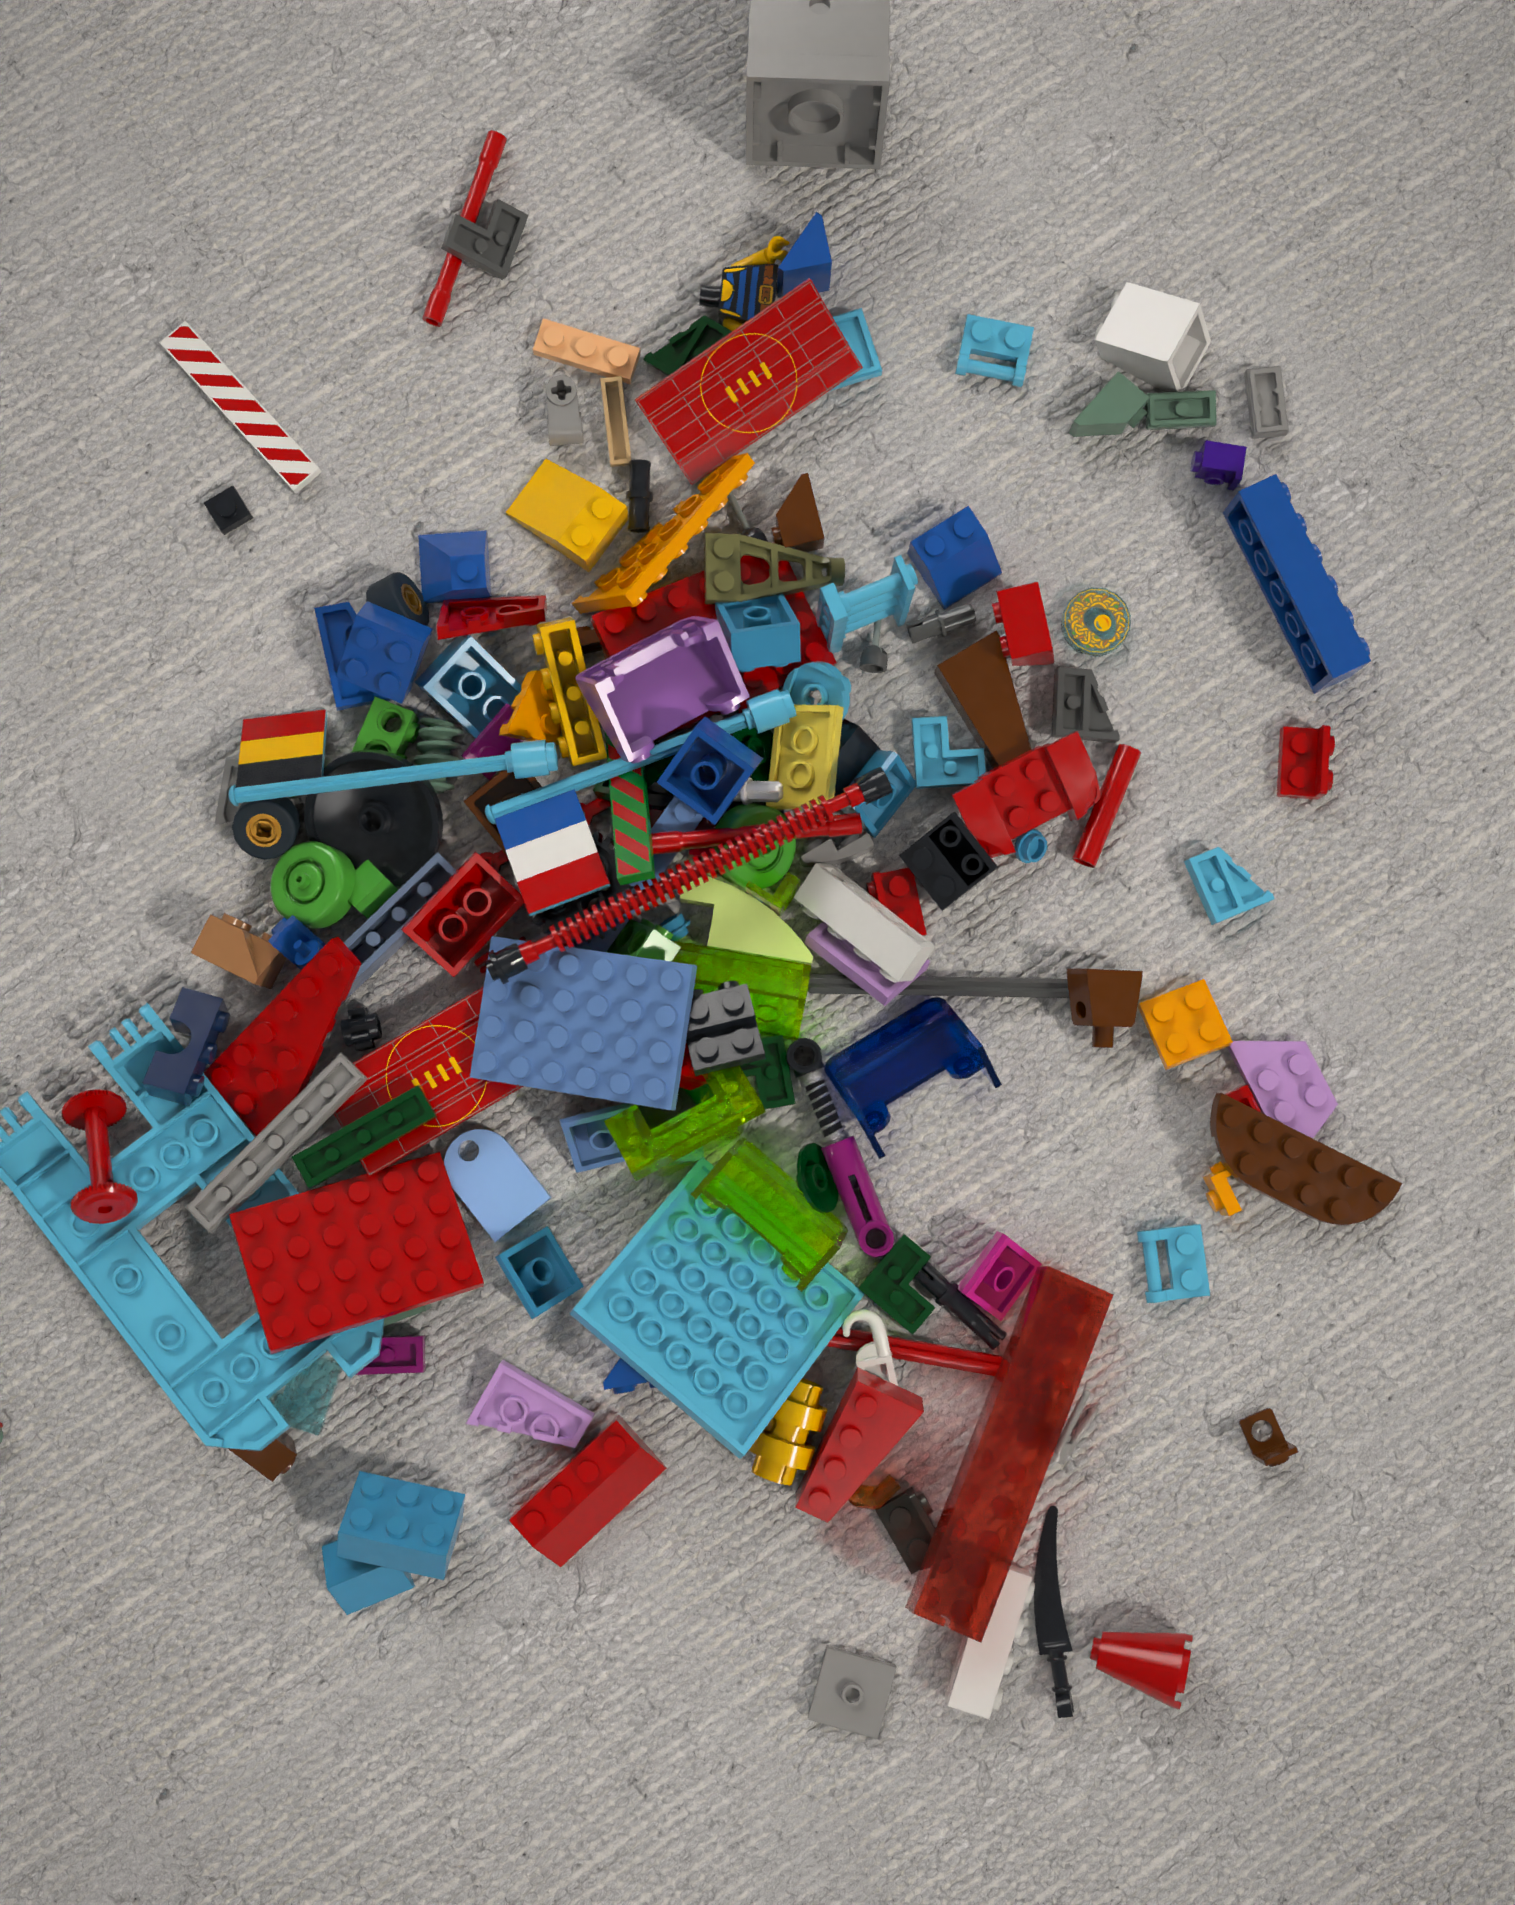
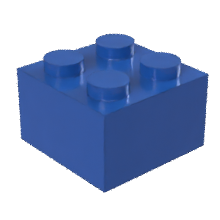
(384, 652)
(709, 770)

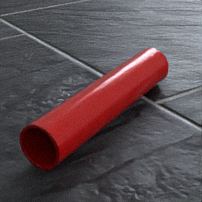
(1107, 806)

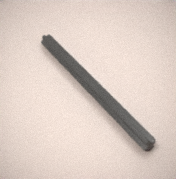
(952, 986)

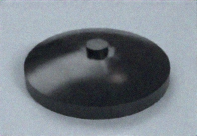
(387, 824)

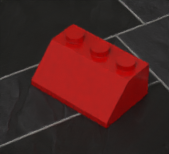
(464, 914)

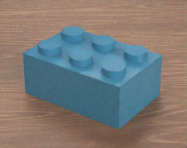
(401, 1525)

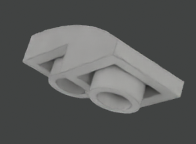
(826, 852)

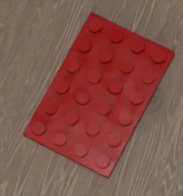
(686, 598)
(355, 1252)

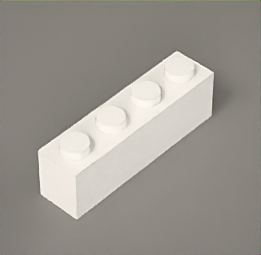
(863, 923)
(980, 1666)

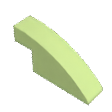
(745, 924)

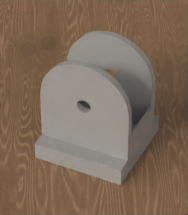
(817, 83)

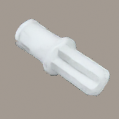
(760, 792)

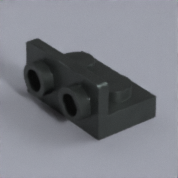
(909, 1526)

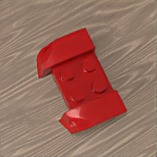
(1029, 793)

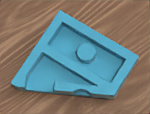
(1224, 885)

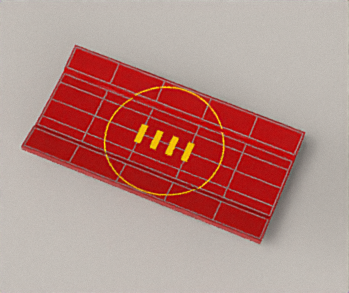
(749, 382)
(440, 1061)

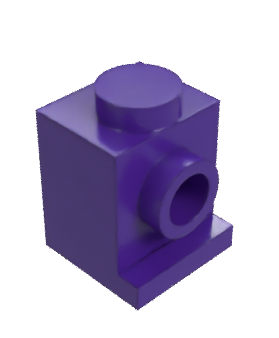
(1219, 463)

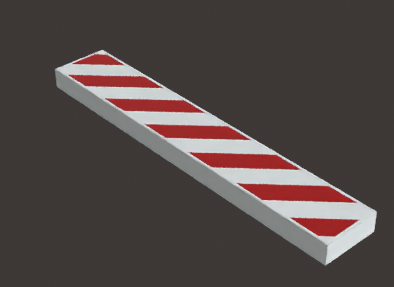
(240, 407)

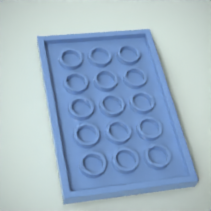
(587, 1026)

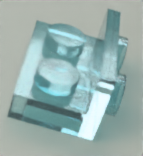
(309, 1396)

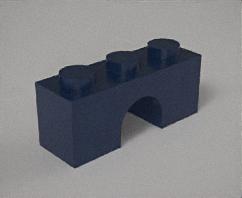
(180, 1074)

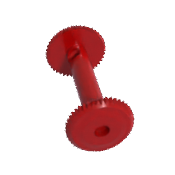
(104, 1199)

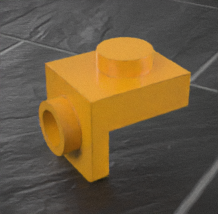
(1221, 1194)

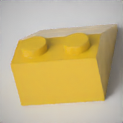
(569, 513)

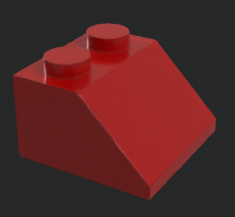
(1025, 626)

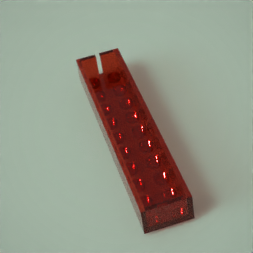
(1009, 1453)

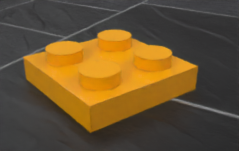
(1185, 1024)

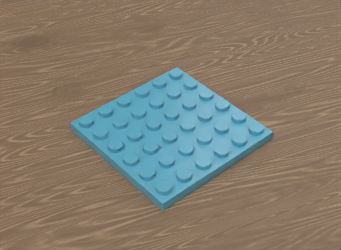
(713, 1315)

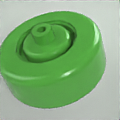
(767, 868)
(313, 884)

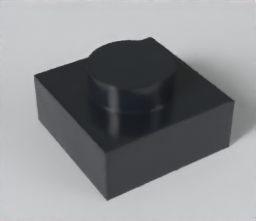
(228, 510)

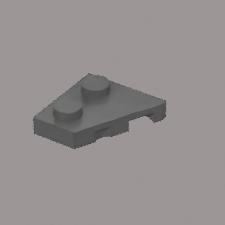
(1080, 706)

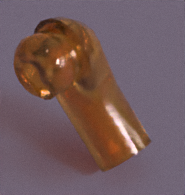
(874, 1497)

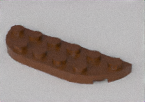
(1296, 1167)

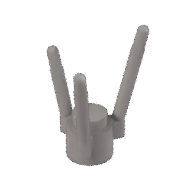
(1068, 1442)

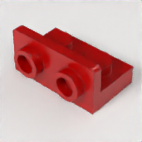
(1305, 762)
(900, 895)

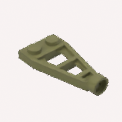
(723, 569)

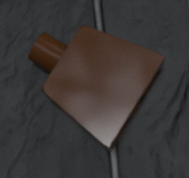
(1103, 1001)

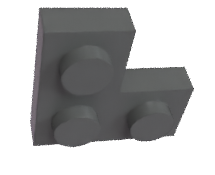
(491, 247)

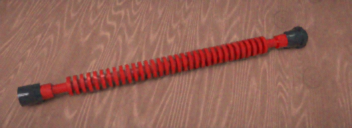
(516, 957)

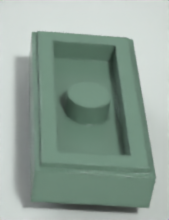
(1181, 410)

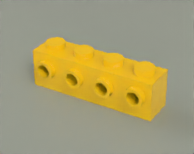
(564, 661)

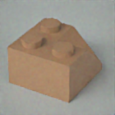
(233, 948)

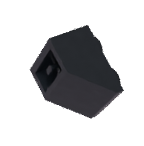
(948, 861)

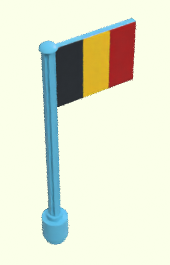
(287, 755)

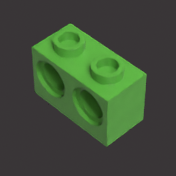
(374, 733)
(645, 941)

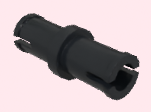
(639, 496)

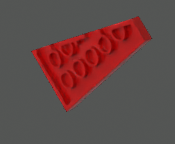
(285, 1041)

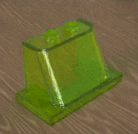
(691, 1133)

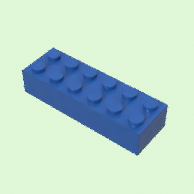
(1296, 583)

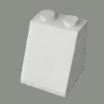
(1154, 337)

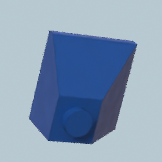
(454, 566)

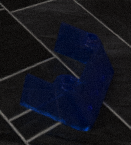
(902, 1058)

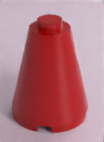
(1145, 1661)

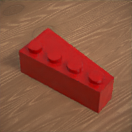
(859, 1437)

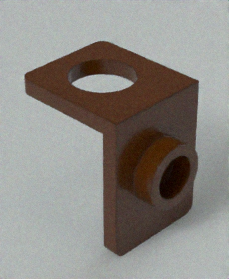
(1274, 1449)

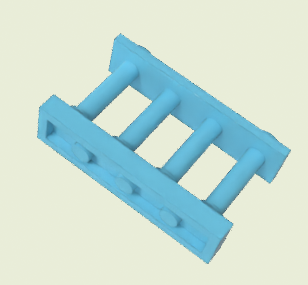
(847, 612)

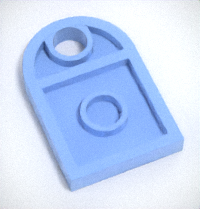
(495, 1184)

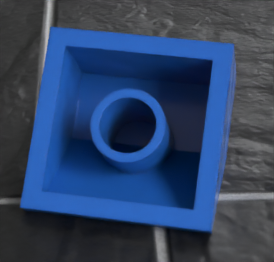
(955, 557)

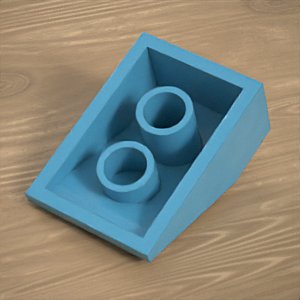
(468, 684)

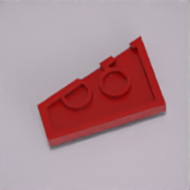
(481, 615)

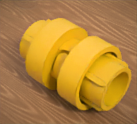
(783, 1442)

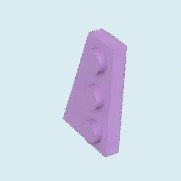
(862, 972)
(529, 1407)

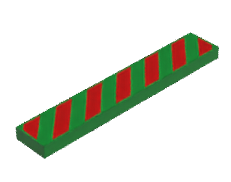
(630, 823)

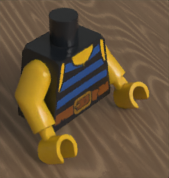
(746, 286)

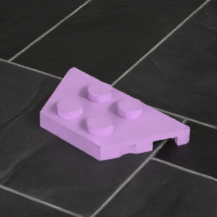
(1285, 1082)

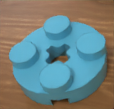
(821, 677)

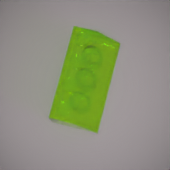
(774, 985)

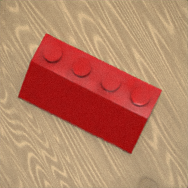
(587, 1492)

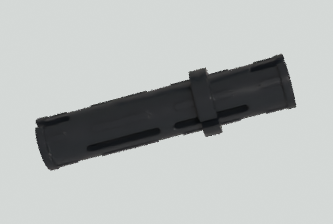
(949, 1296)

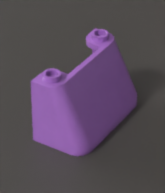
(662, 684)

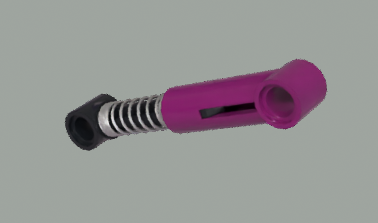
(841, 1151)

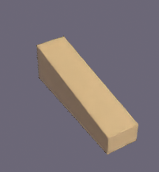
(616, 421)

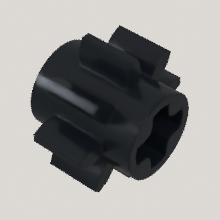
(361, 1029)

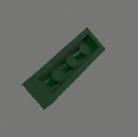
(364, 1136)

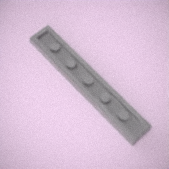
(276, 1143)

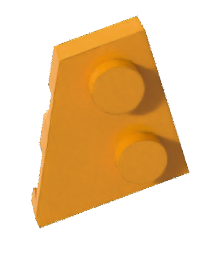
(532, 713)

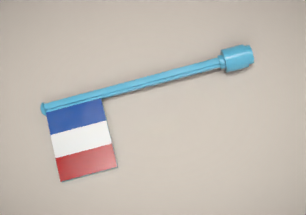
(549, 833)

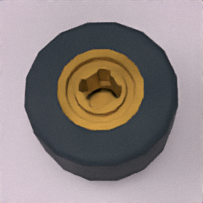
(400, 596)
(275, 815)

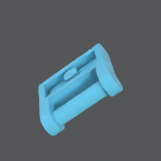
(998, 341)
(1184, 1260)

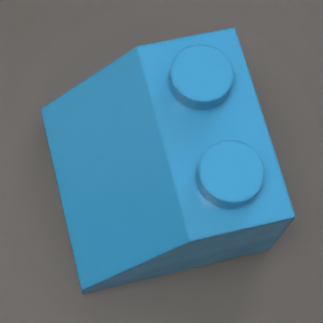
(760, 632)

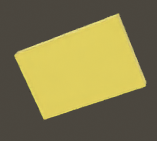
(806, 755)

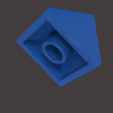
(807, 259)

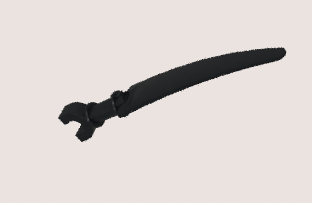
(1049, 1615)

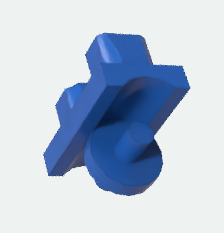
(295, 941)

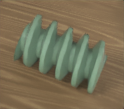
(437, 748)

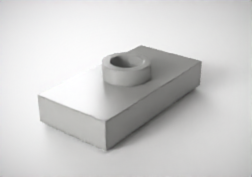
(1266, 402)

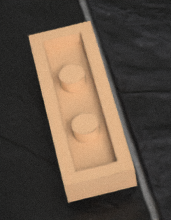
(586, 351)

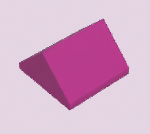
(999, 1275)

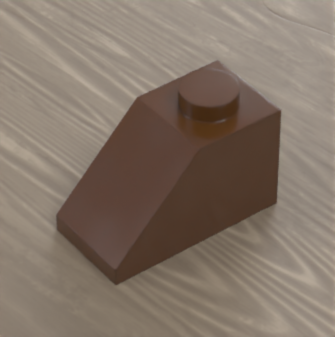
(798, 519)

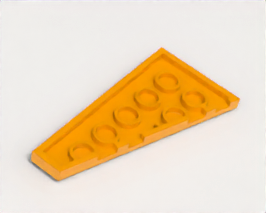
(650, 556)

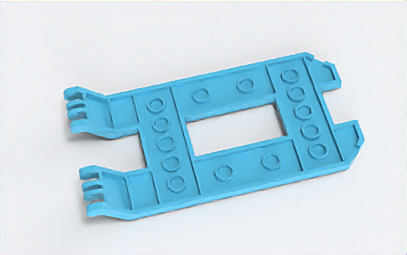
(210, 1379)

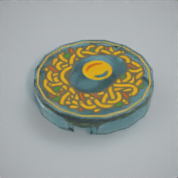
(1095, 622)

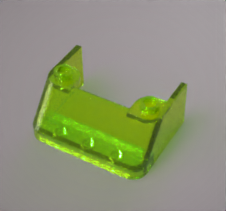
(774, 1209)

